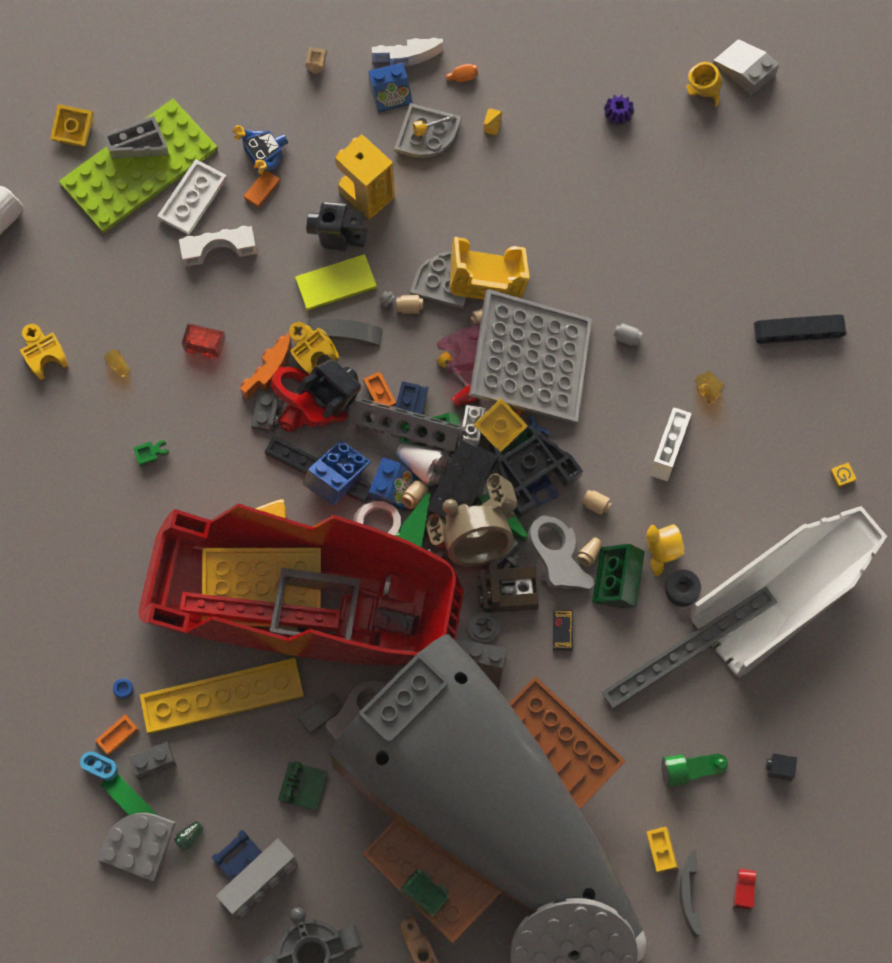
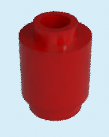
(290, 419)

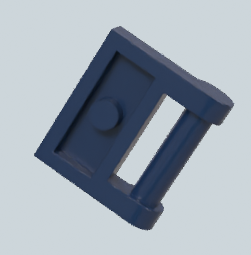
(241, 860)

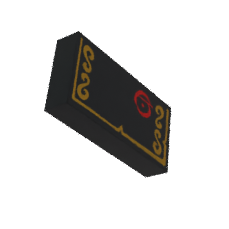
(562, 629)

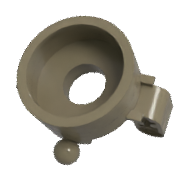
(477, 532)

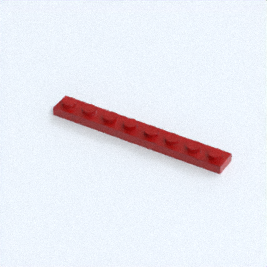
(259, 611)

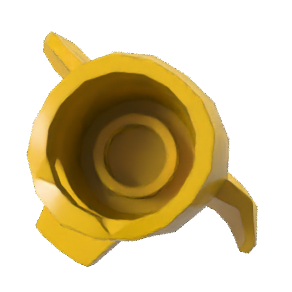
(705, 81)
(664, 546)

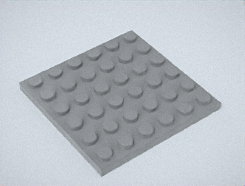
(531, 356)

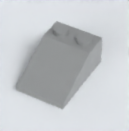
(747, 66)

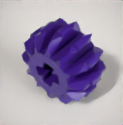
(619, 109)

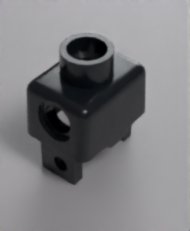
(335, 226)
(331, 387)

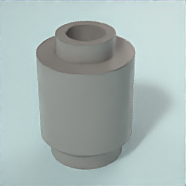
(628, 335)

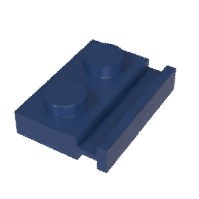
(412, 397)

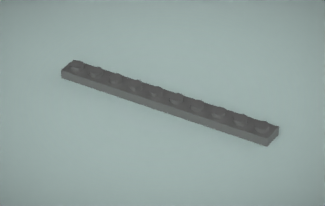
(689, 647)

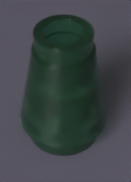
(188, 836)

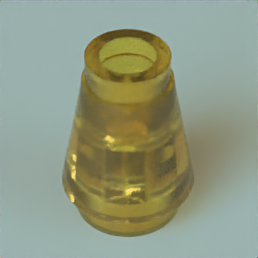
(117, 362)

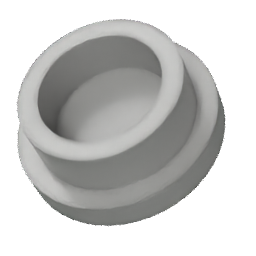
(386, 299)

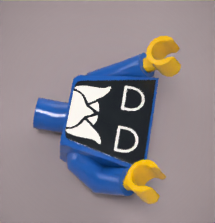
(261, 148)

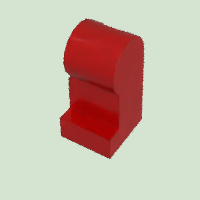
(744, 889)

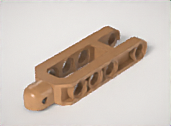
(416, 941)

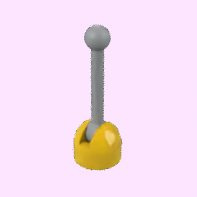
(420, 127)
(446, 358)

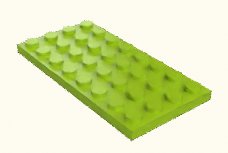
(116, 187)

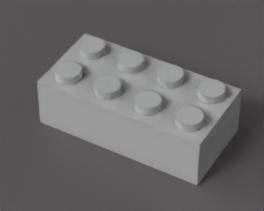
(257, 879)

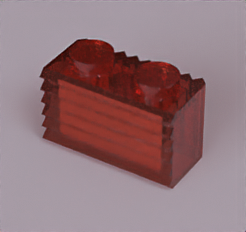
(203, 340)

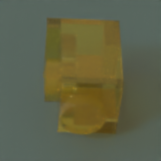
(709, 386)

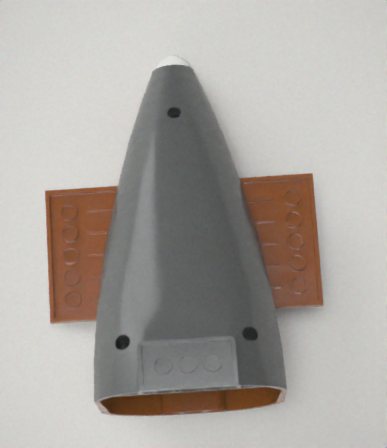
(482, 790)

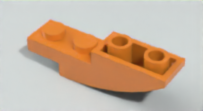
(272, 360)

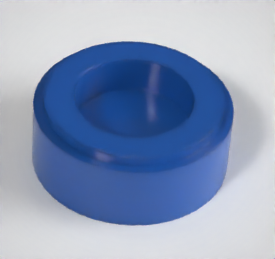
(123, 688)

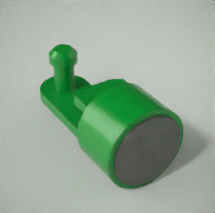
(679, 770)

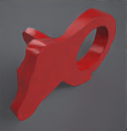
(310, 411)

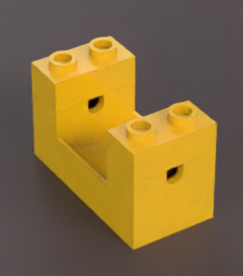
(369, 176)

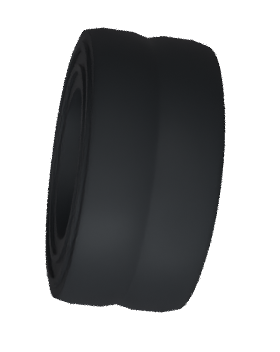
(677, 597)

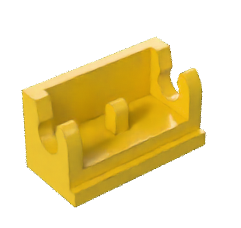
(662, 849)

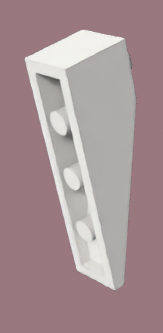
(670, 444)

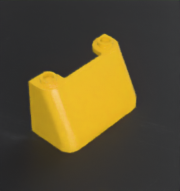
(477, 272)

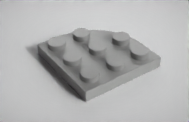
(434, 141)
(433, 282)
(138, 844)

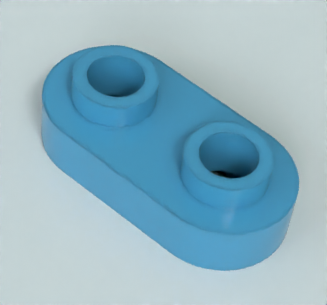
(100, 766)

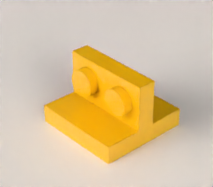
(500, 425)

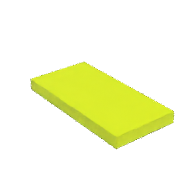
(336, 282)

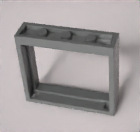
(315, 581)

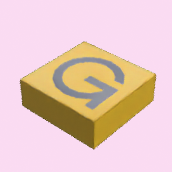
(843, 475)

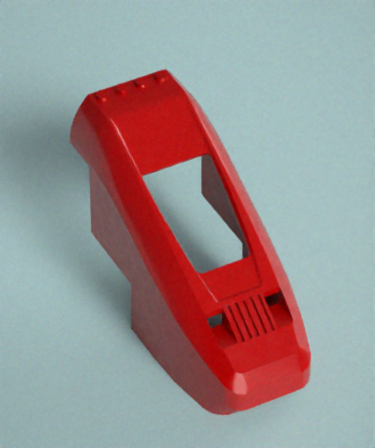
(417, 579)

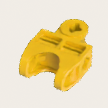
(310, 345)
(41, 350)

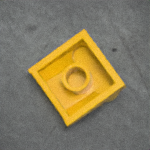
(72, 125)

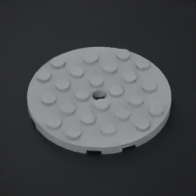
(574, 925)

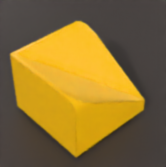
(492, 121)

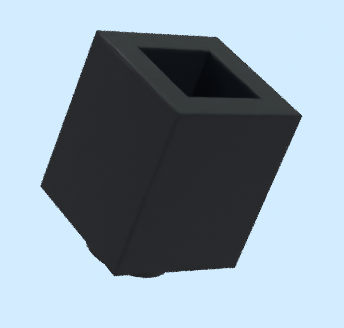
(781, 766)

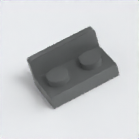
(266, 411)

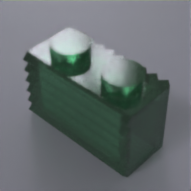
(425, 892)

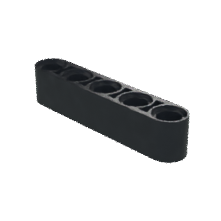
(800, 328)

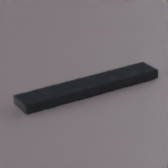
(303, 461)

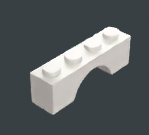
(196, 248)

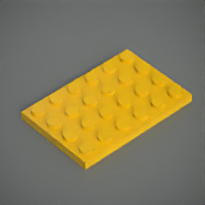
(256, 575)

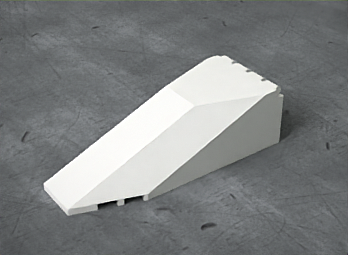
(805, 577)

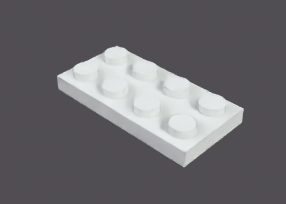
(192, 197)

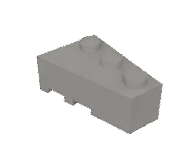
(136, 140)

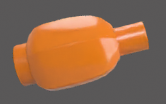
(463, 73)

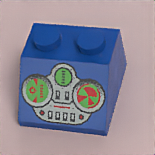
(390, 87)
(391, 482)

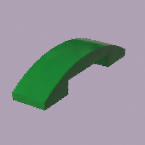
(126, 796)

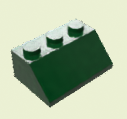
(618, 576)

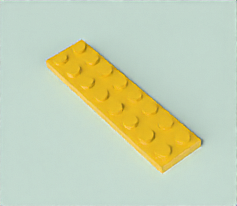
(221, 696)

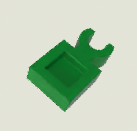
(148, 453)

